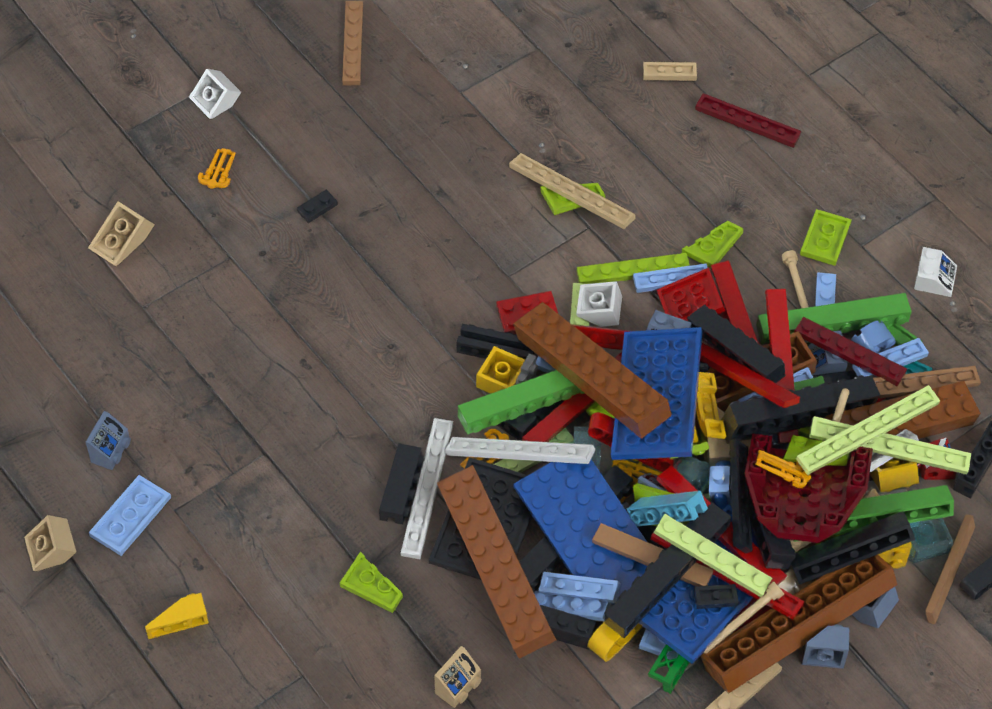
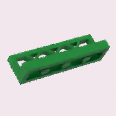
(674, 672)

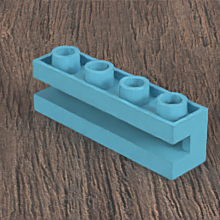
(678, 506)

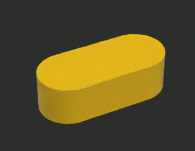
(607, 642)

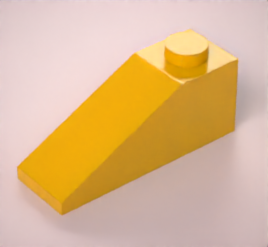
(182, 615)

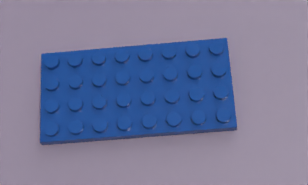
(670, 365)
(569, 507)
(684, 626)

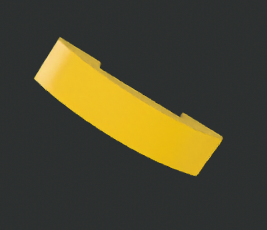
(707, 408)

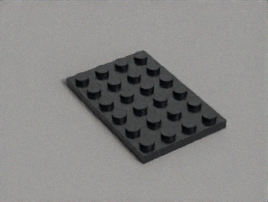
(513, 514)

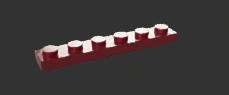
(748, 120)
(851, 351)

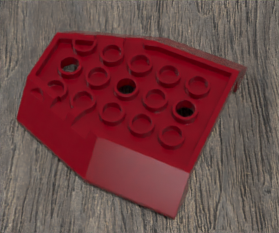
(831, 494)

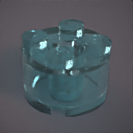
(694, 471)

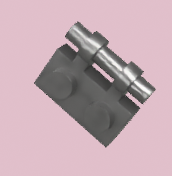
(528, 369)

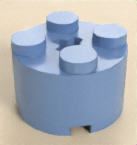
(875, 337)

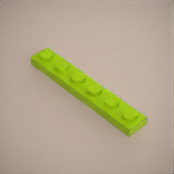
(625, 269)

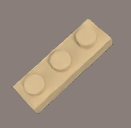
(670, 71)

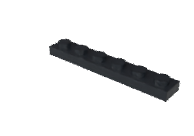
(740, 497)

